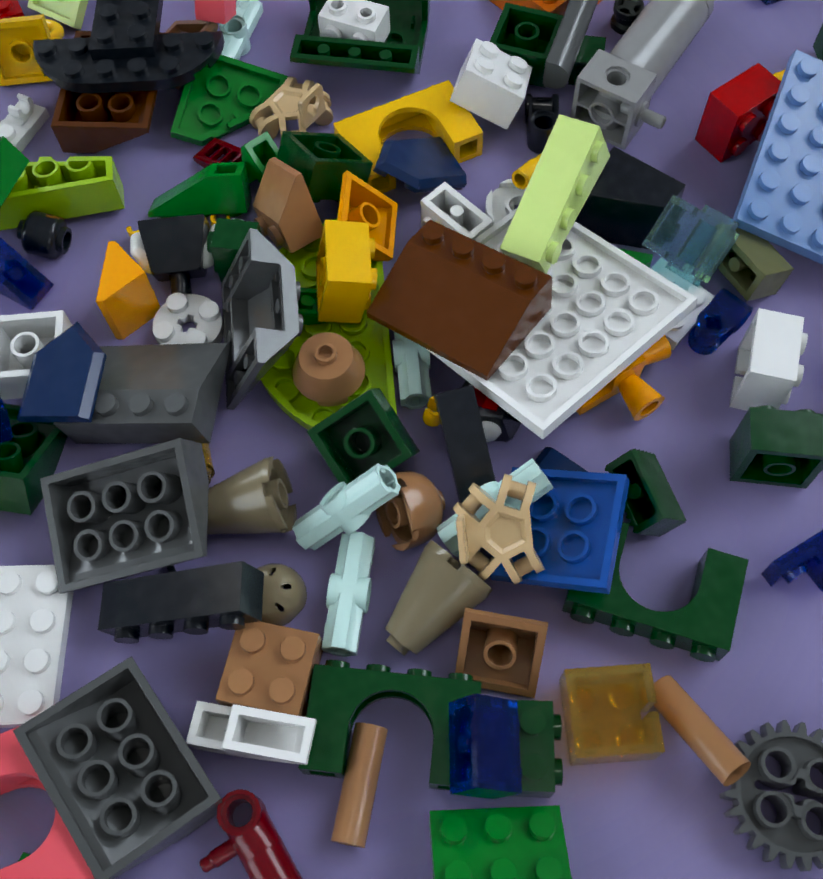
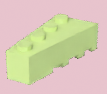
(556, 192)

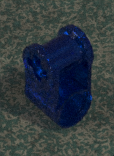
(718, 322)

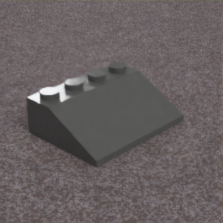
(155, 395)
(128, 514)
(118, 771)

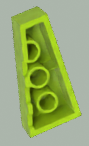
(64, 189)

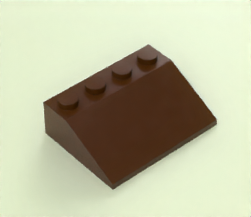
(100, 119)
(461, 299)

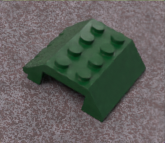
(399, 53)

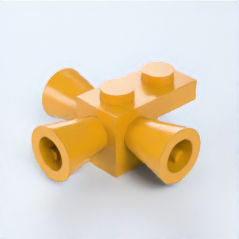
(637, 394)

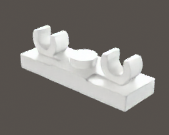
(23, 122)

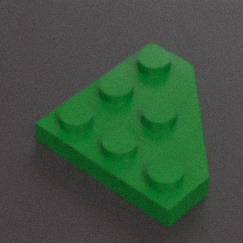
(222, 99)

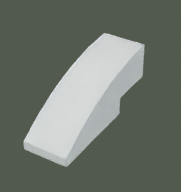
(251, 733)

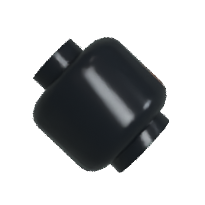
(44, 235)

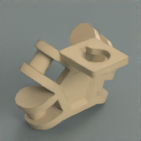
(292, 102)
(500, 532)

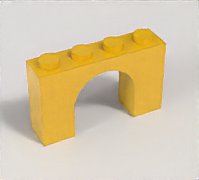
(421, 111)

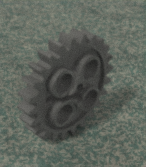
(789, 833)

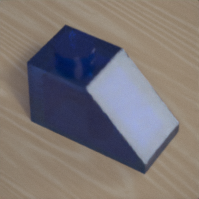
(20, 279)

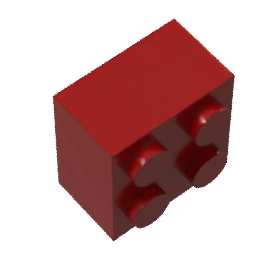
(737, 113)

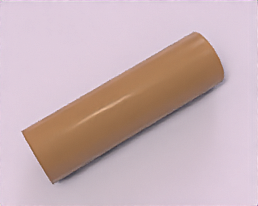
(699, 731)
(359, 785)

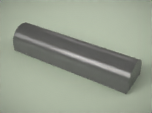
(568, 42)

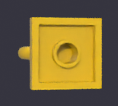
(16, 47)

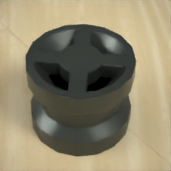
(624, 14)

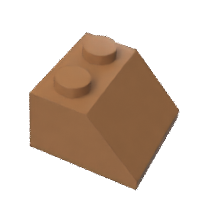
(286, 207)

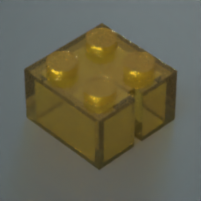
(605, 717)

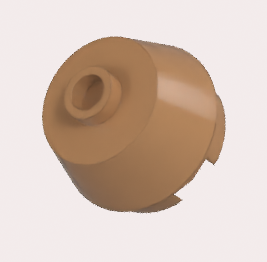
(328, 369)

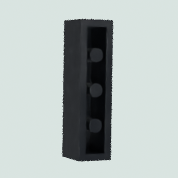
(182, 602)

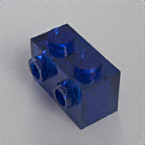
(484, 747)

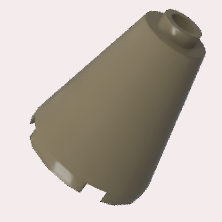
(252, 501)
(433, 599)

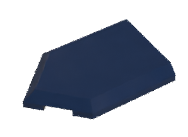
(420, 164)
(64, 379)

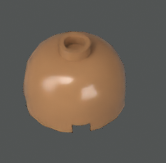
(413, 512)

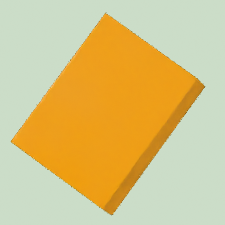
(366, 204)
(124, 293)

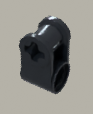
(540, 119)

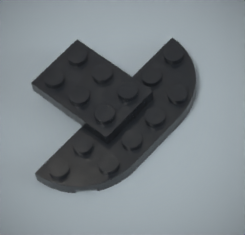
(127, 52)

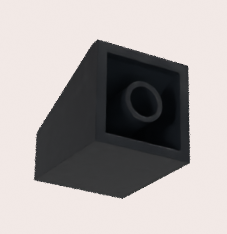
(627, 200)

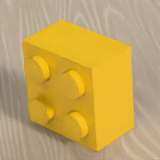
(345, 271)

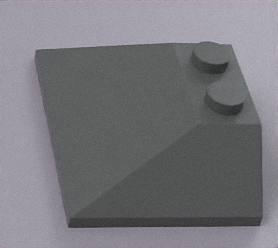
(258, 313)

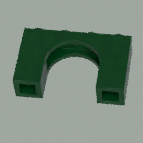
(700, 627)
(343, 692)

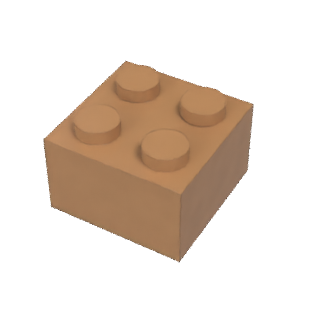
(270, 668)

